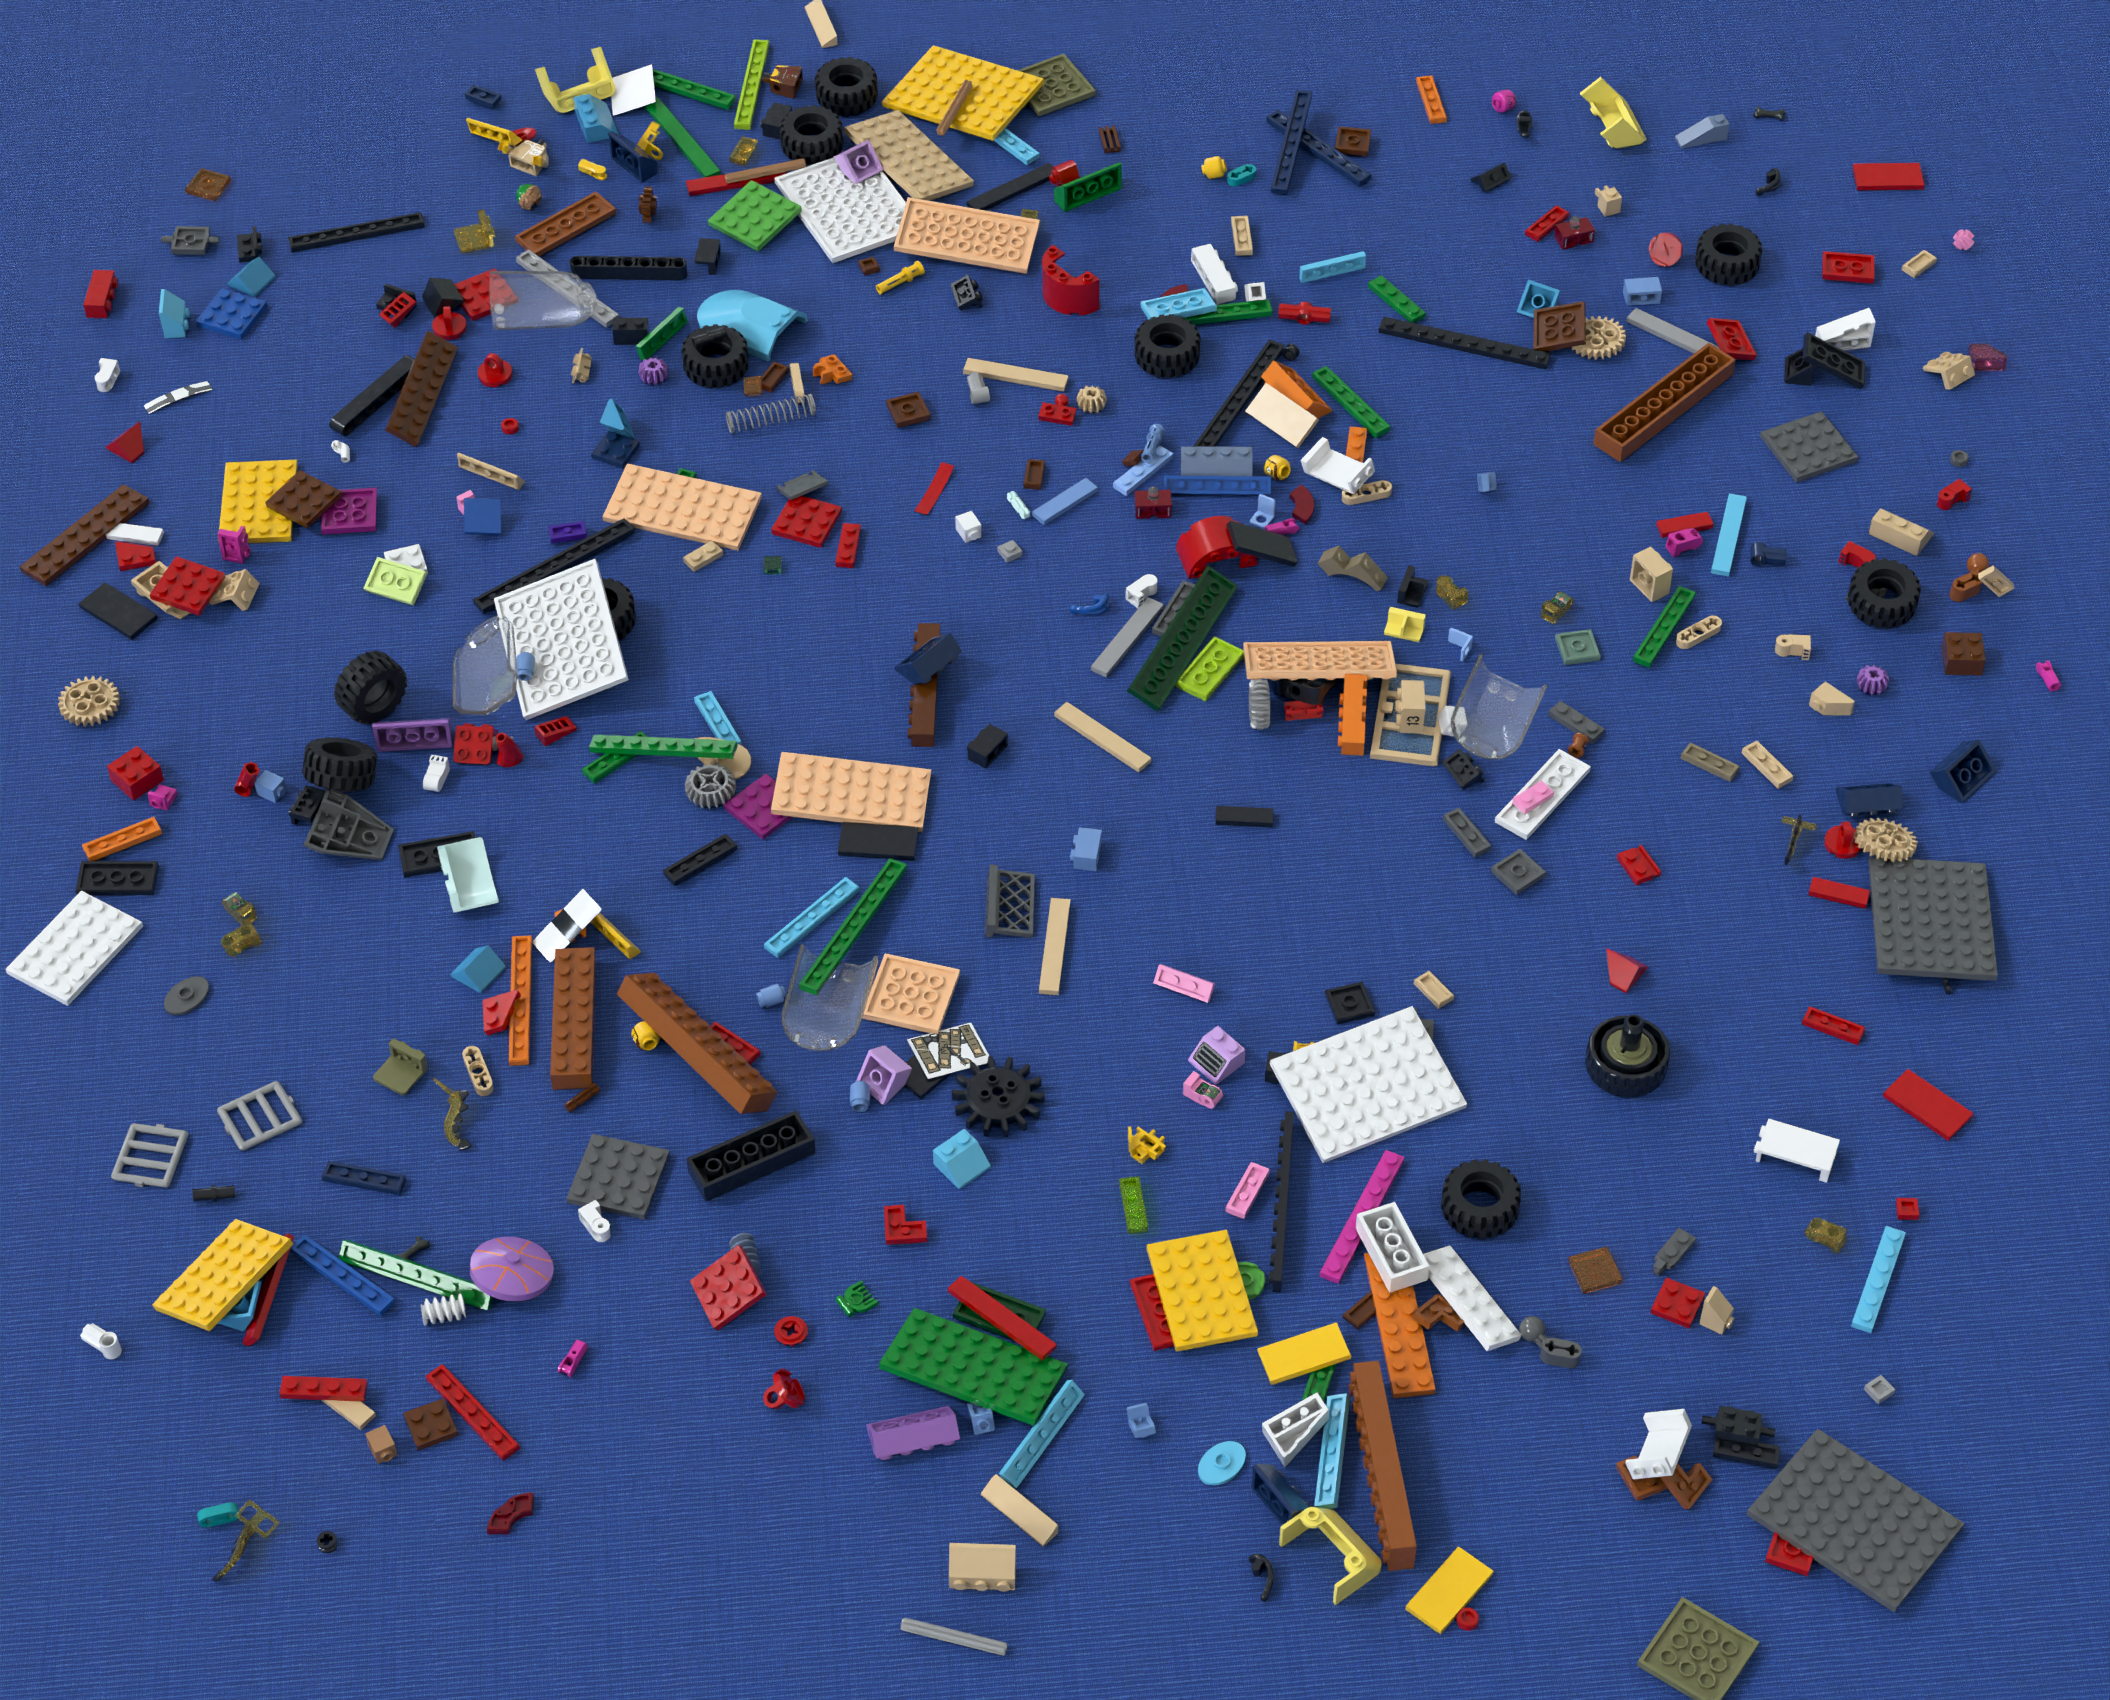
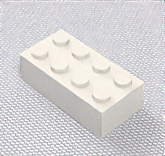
(1392, 1247)

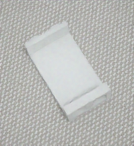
(1336, 467)
(1797, 1146)
(1663, 1444)

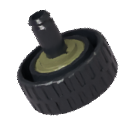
(1627, 1056)

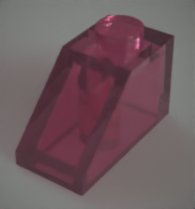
(1986, 357)

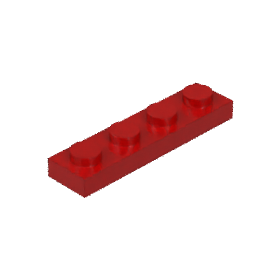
(323, 1388)

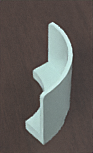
(468, 874)

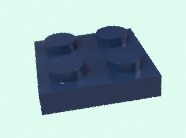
(615, 449)

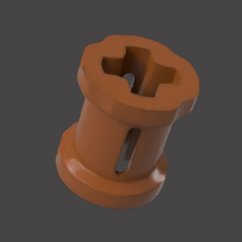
(1577, 747)

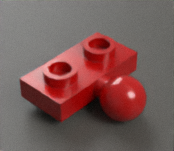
(1058, 412)

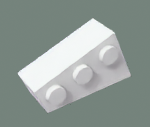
(1850, 331)
(1295, 1427)

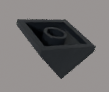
(439, 294)
(1797, 370)

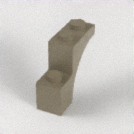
(1361, 566)

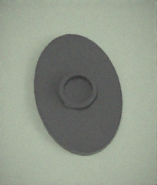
(186, 995)

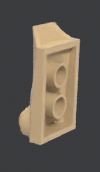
(147, 581)

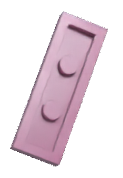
(1184, 983)
(1247, 1190)

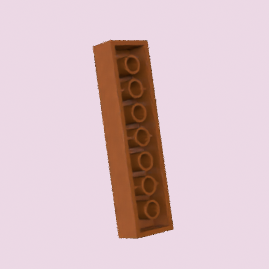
(573, 1018)

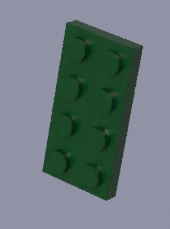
(1028, 1312)

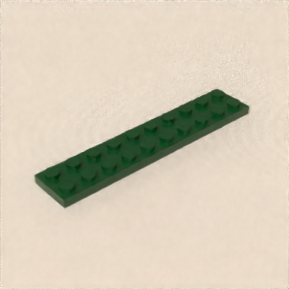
(1182, 638)

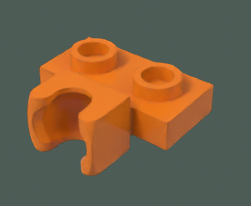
(831, 368)

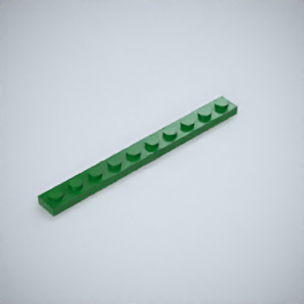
(852, 927)

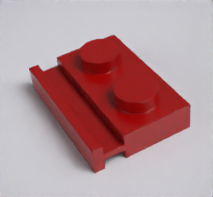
(1638, 865)

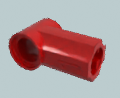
(246, 779)

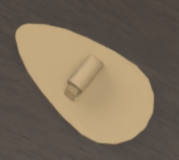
(738, 765)

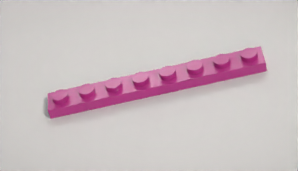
(1371, 1198)

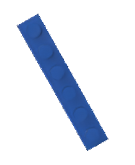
(1218, 484)
(342, 1275)

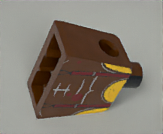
(785, 80)

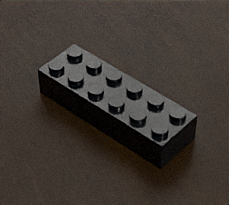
(750, 1155)

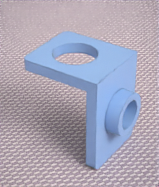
(1266, 509)
(1461, 639)

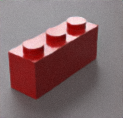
(100, 294)

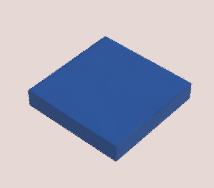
(482, 516)

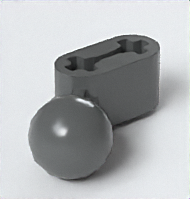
(1553, 1350)

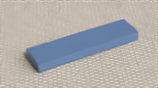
(1064, 501)

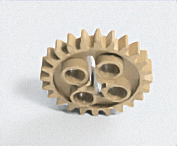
(1602, 338)
(89, 701)
(1885, 839)

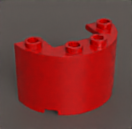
(1064, 291)
(1207, 543)

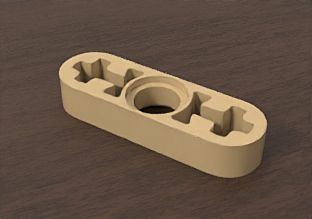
(796, 381)
(1383, 490)
(1693, 638)
(478, 1063)

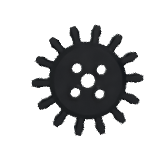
(990, 1108)

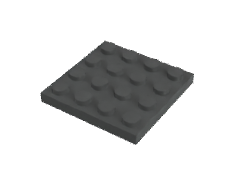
(1808, 446)
(618, 1176)

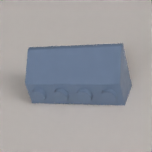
(1216, 461)

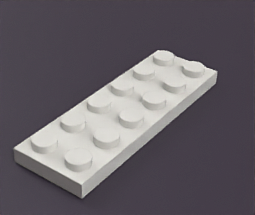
(1561, 775)
(1470, 1299)

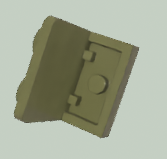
(401, 1068)

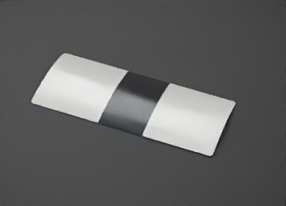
(566, 925)

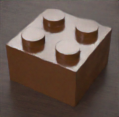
(1963, 653)

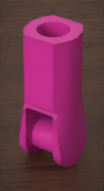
(1285, 527)
(2048, 676)
(574, 1357)

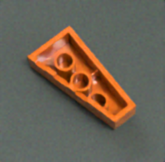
(1352, 715)

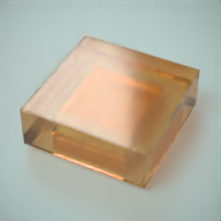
(753, 386)

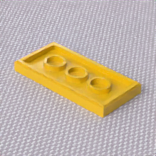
(1304, 1353)
(1449, 1590)

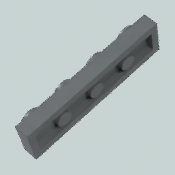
(1172, 608)

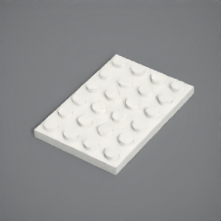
(74, 948)

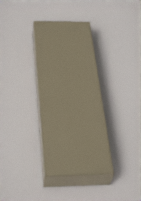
(1710, 762)

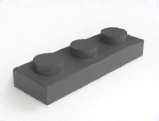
(1576, 721)
(1466, 832)

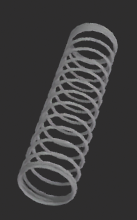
(811, 403)

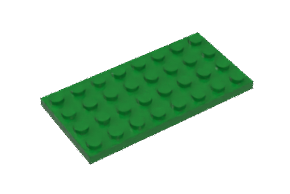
(973, 1366)

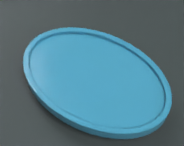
(1221, 1463)

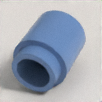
(525, 666)
(771, 996)
(859, 1096)

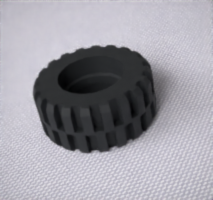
(846, 72)
(811, 121)
(1726, 268)
(1167, 361)
(716, 371)
(622, 606)
(1878, 610)
(370, 687)
(339, 764)
(1486, 1178)

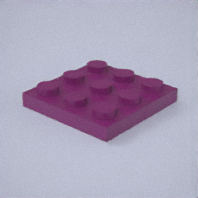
(352, 512)
(754, 806)

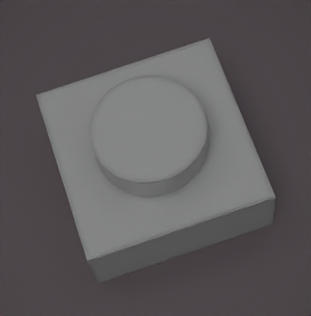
(1009, 551)
(1879, 1389)

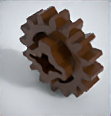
(647, 204)

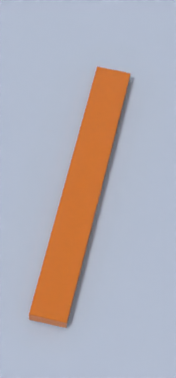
(520, 1020)

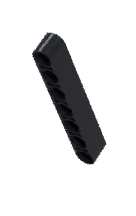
(629, 267)
(372, 398)

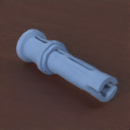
(1153, 439)

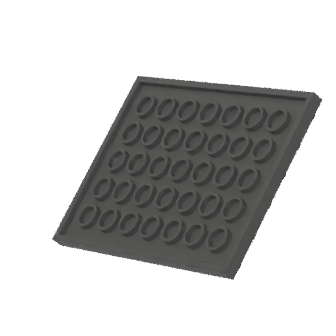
(1932, 919)
(1855, 1519)

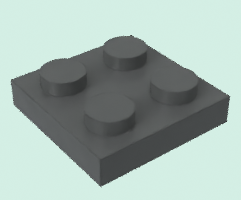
(1518, 871)

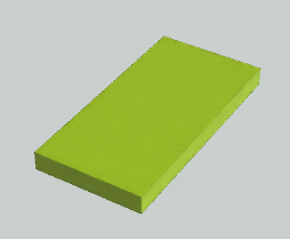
(1210, 668)

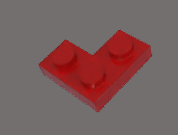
(902, 1232)

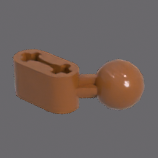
(1969, 584)

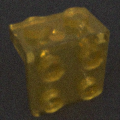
(475, 236)

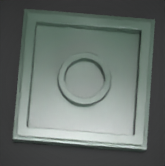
(1577, 647)

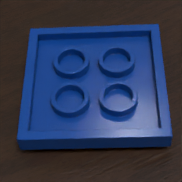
(231, 313)

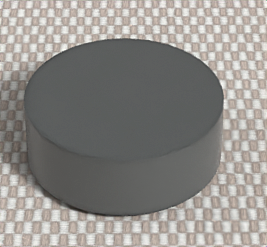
(1959, 458)

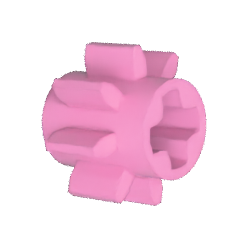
(1963, 239)

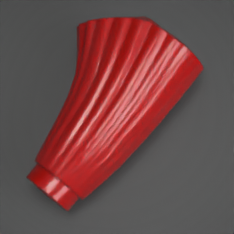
(509, 751)

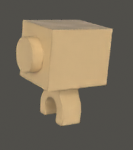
(1609, 200)

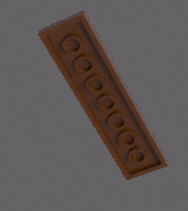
(421, 388)
(84, 535)

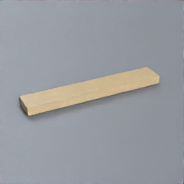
(1016, 374)
(1102, 737)
(1054, 946)

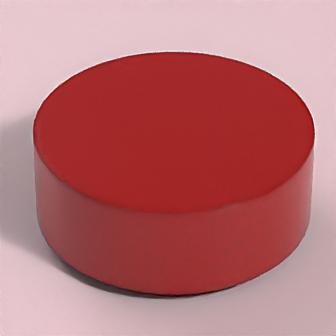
(510, 426)
(1467, 1619)

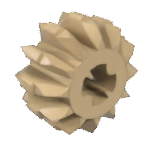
(1091, 399)

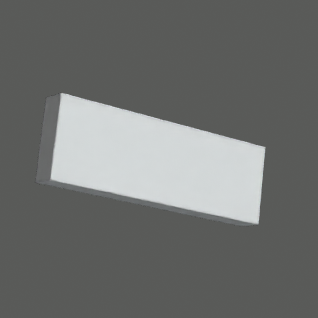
(136, 534)

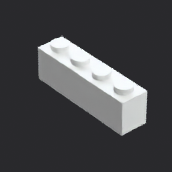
(1214, 274)

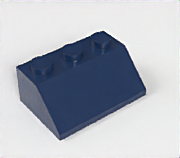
(631, 157)
(929, 659)
(1963, 770)
(1870, 798)
(1276, 1492)

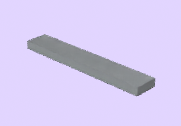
(1666, 331)
(1127, 637)

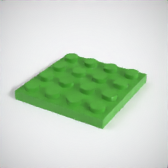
(754, 215)

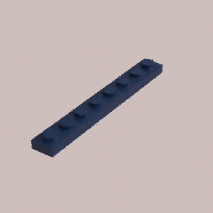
(1291, 142)
(1323, 151)

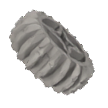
(1259, 704)
(710, 790)

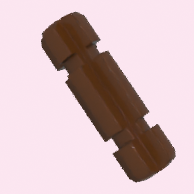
(582, 1097)

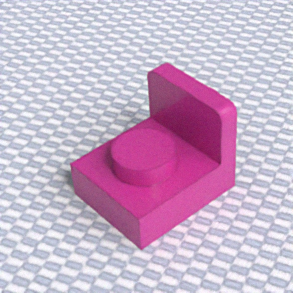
(162, 797)

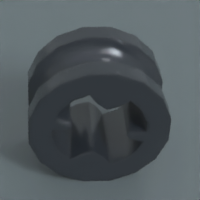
(1290, 352)
(332, 1543)

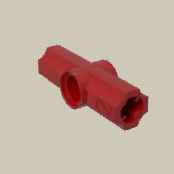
(1304, 313)

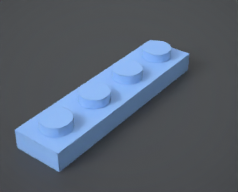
(1140, 473)

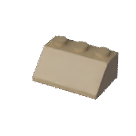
(1899, 532)
(982, 1566)

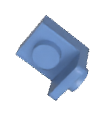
(1486, 481)
(981, 1419)

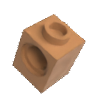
(381, 1444)

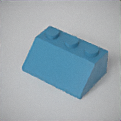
(593, 118)

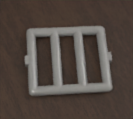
(259, 1135)
(129, 1142)

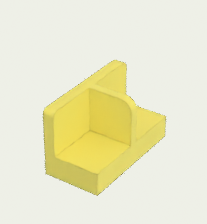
(1405, 624)

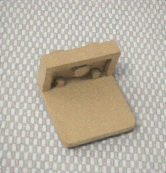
(1953, 367)
(238, 587)

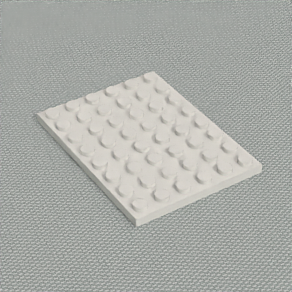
(844, 214)
(570, 635)
(1367, 1084)

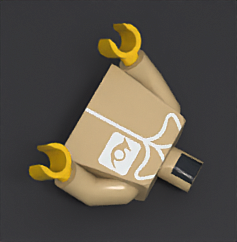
(527, 156)

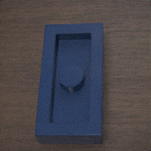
(483, 96)

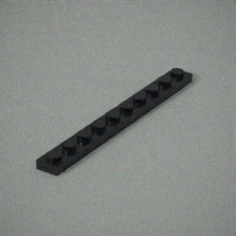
(1464, 343)
(1239, 396)
(558, 562)
(1280, 1208)

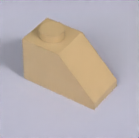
(1831, 701)
(1717, 1312)

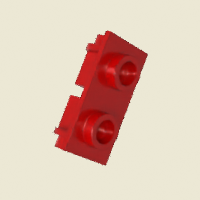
(1299, 710)

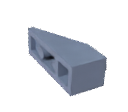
(1706, 131)

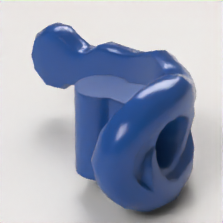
(1100, 605)

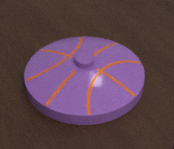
(511, 1268)

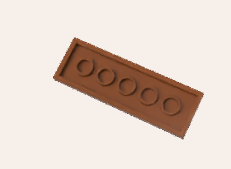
(565, 224)

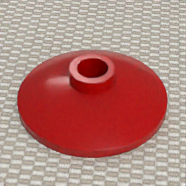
(525, 134)

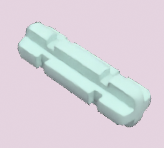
(1018, 504)

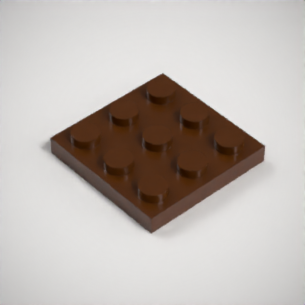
(1560, 326)
(303, 499)

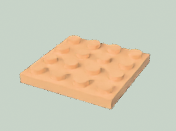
(911, 994)

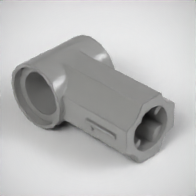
(978, 391)

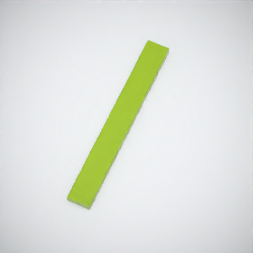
(751, 84)

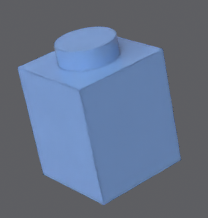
(270, 786)

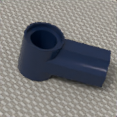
(1761, 554)

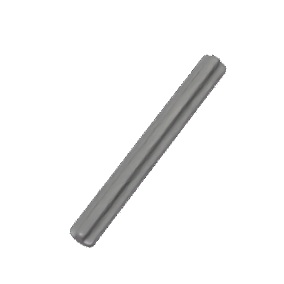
(953, 1636)

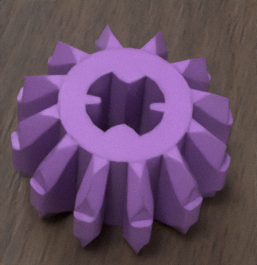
(653, 371)
(1872, 680)

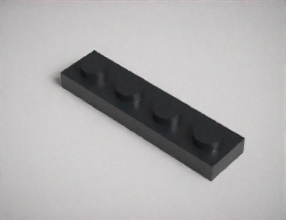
(700, 859)

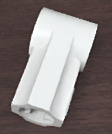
(103, 1341)

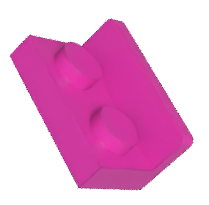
(234, 545)

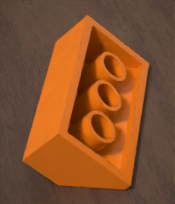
(1295, 388)

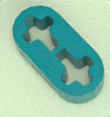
(1241, 175)
(217, 1515)

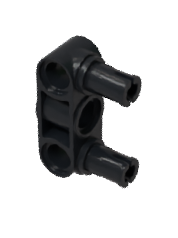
(1305, 690)

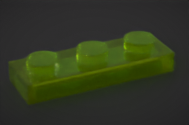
(1133, 1204)

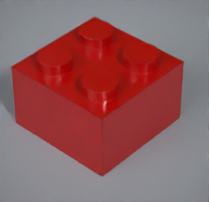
(135, 773)

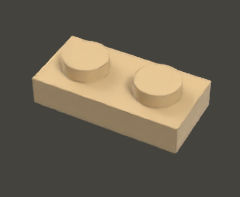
(703, 556)
(1996, 581)

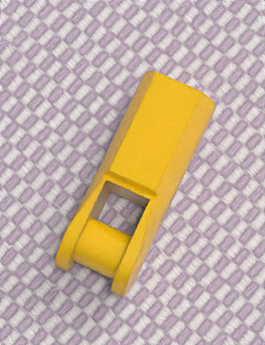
(592, 169)

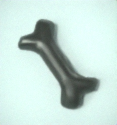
(1767, 113)
(419, 1244)

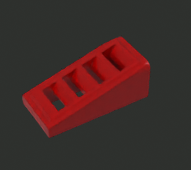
(394, 321)
(547, 736)

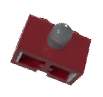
(1574, 232)
(1153, 503)

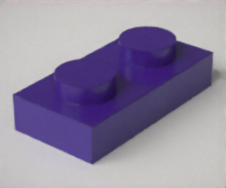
(567, 532)

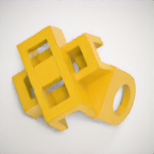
(646, 142)
(1143, 1148)

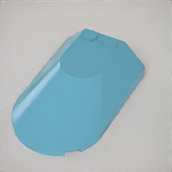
(751, 315)

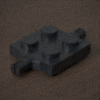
(1738, 1425)

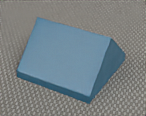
(252, 278)
(1537, 297)
(615, 420)
(479, 969)
(243, 1311)

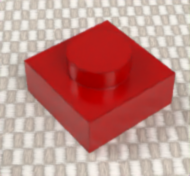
(1907, 1208)

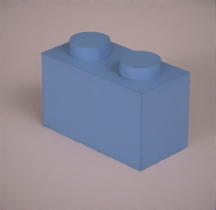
(1642, 291)
(1087, 849)

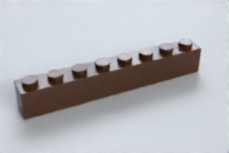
(924, 695)

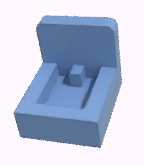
(1140, 1420)

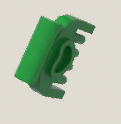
(853, 1300)

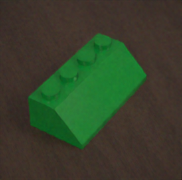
(1089, 187)

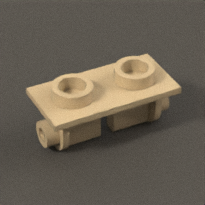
(582, 366)

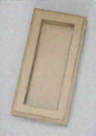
(1919, 264)
(1433, 989)

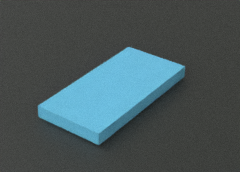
(1181, 304)

